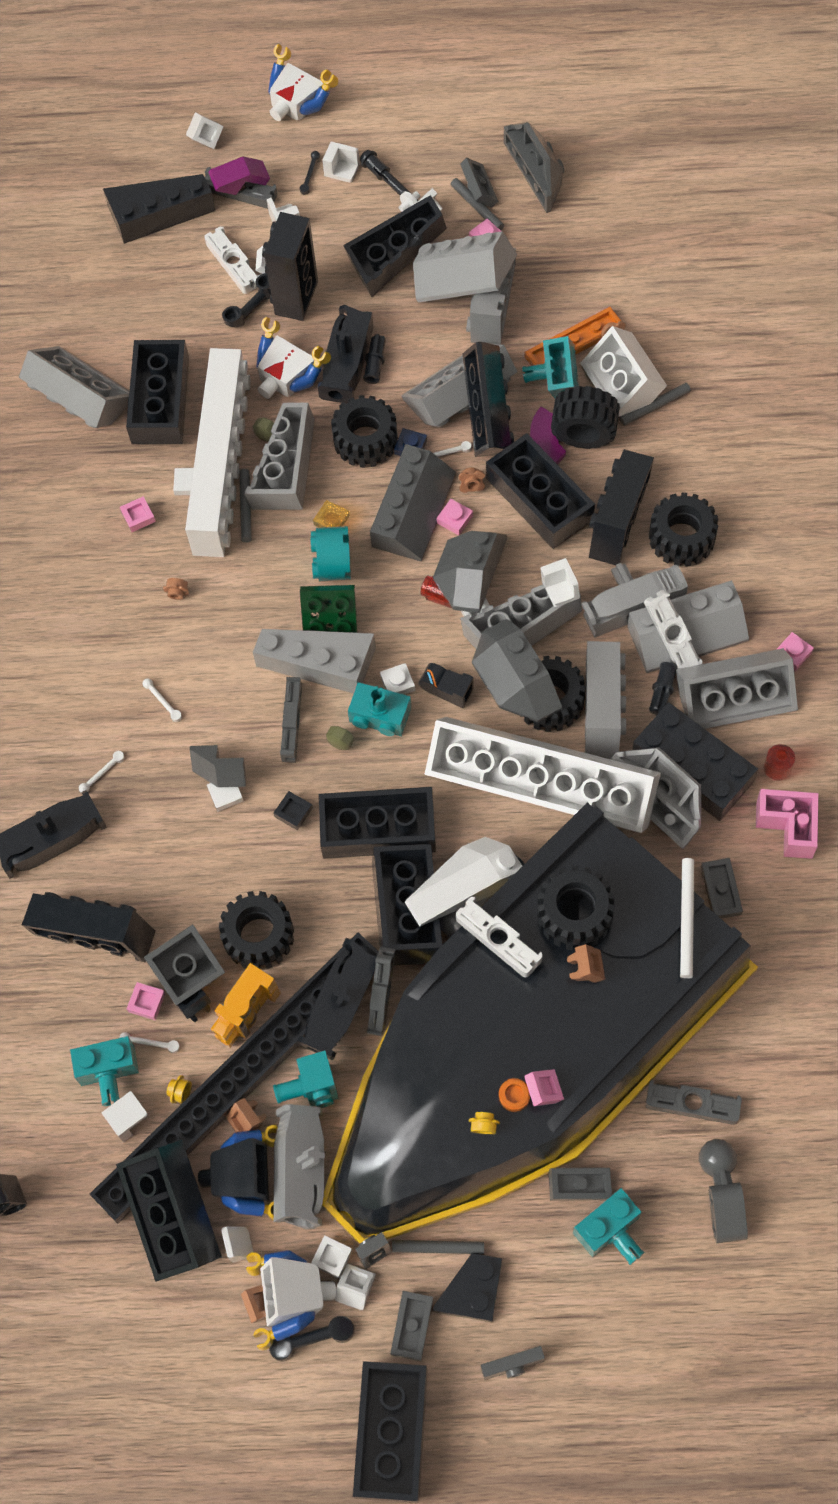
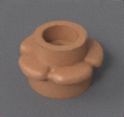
(176, 588)

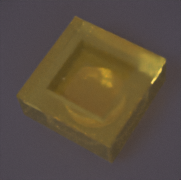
(331, 515)

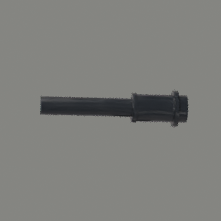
(381, 171)

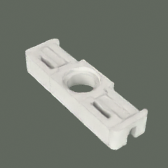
(223, 250)
(664, 617)
(512, 951)

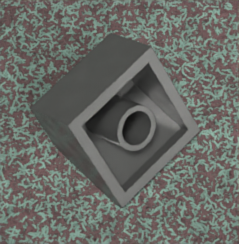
(184, 965)

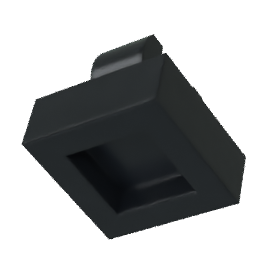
(195, 1004)

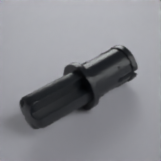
(374, 359)
(663, 687)

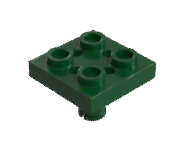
(329, 603)

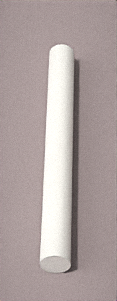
(687, 917)

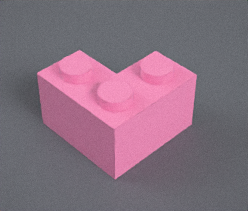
(794, 814)

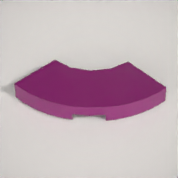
(542, 434)

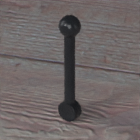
(304, 188)

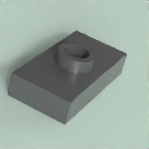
(479, 182)
(721, 888)
(579, 1184)
(373, 1250)
(411, 1326)
(513, 1364)

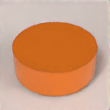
(514, 1095)

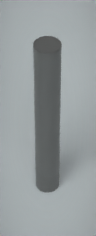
(480, 208)
(657, 403)
(245, 508)
(444, 1247)

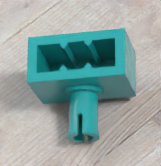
(558, 368)
(379, 709)
(103, 1064)
(314, 1082)
(610, 1225)

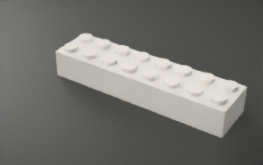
(217, 453)
(541, 773)

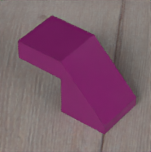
(233, 174)

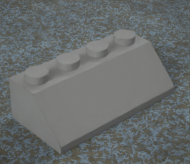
(462, 266)
(74, 385)
(446, 392)
(710, 615)
(738, 688)

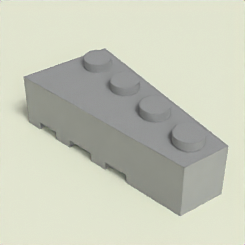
(489, 312)
(283, 470)
(530, 613)
(317, 656)
(604, 698)

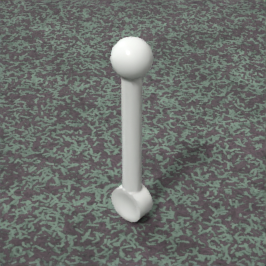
(465, 447)
(174, 714)
(118, 757)
(172, 1046)

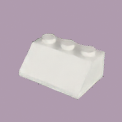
(623, 370)

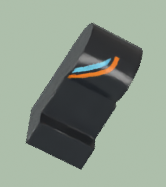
(447, 684)

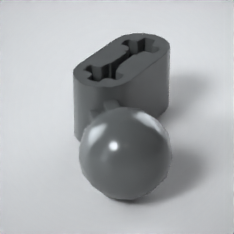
(725, 1197)

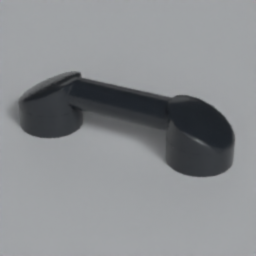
(234, 316)
(339, 1329)

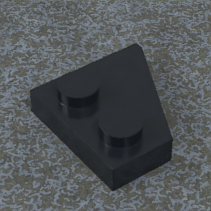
(472, 1289)

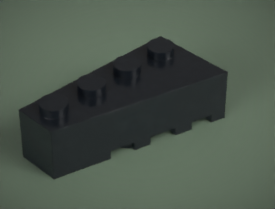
(158, 205)
(394, 243)
(619, 506)

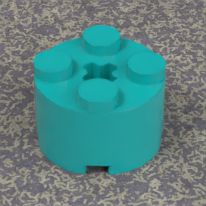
(332, 553)

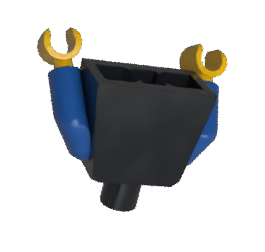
(241, 1172)

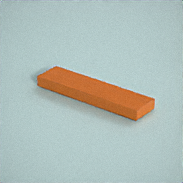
(582, 335)

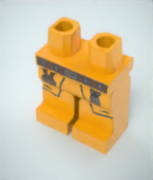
(243, 1004)

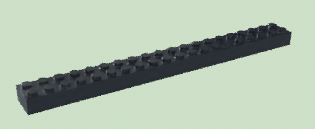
(229, 1083)

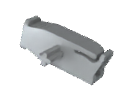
(612, 607)
(298, 1166)

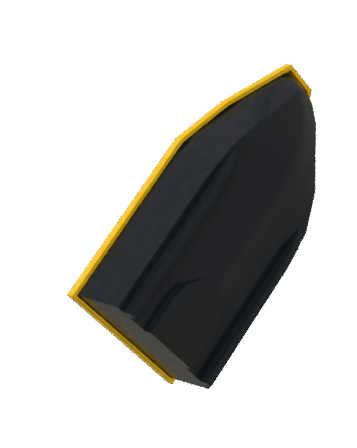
(479, 1022)

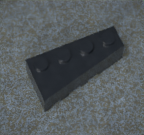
(89, 924)

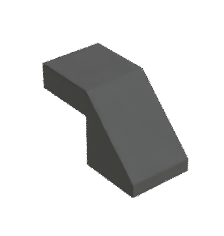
(216, 770)

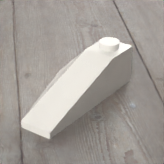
(472, 871)

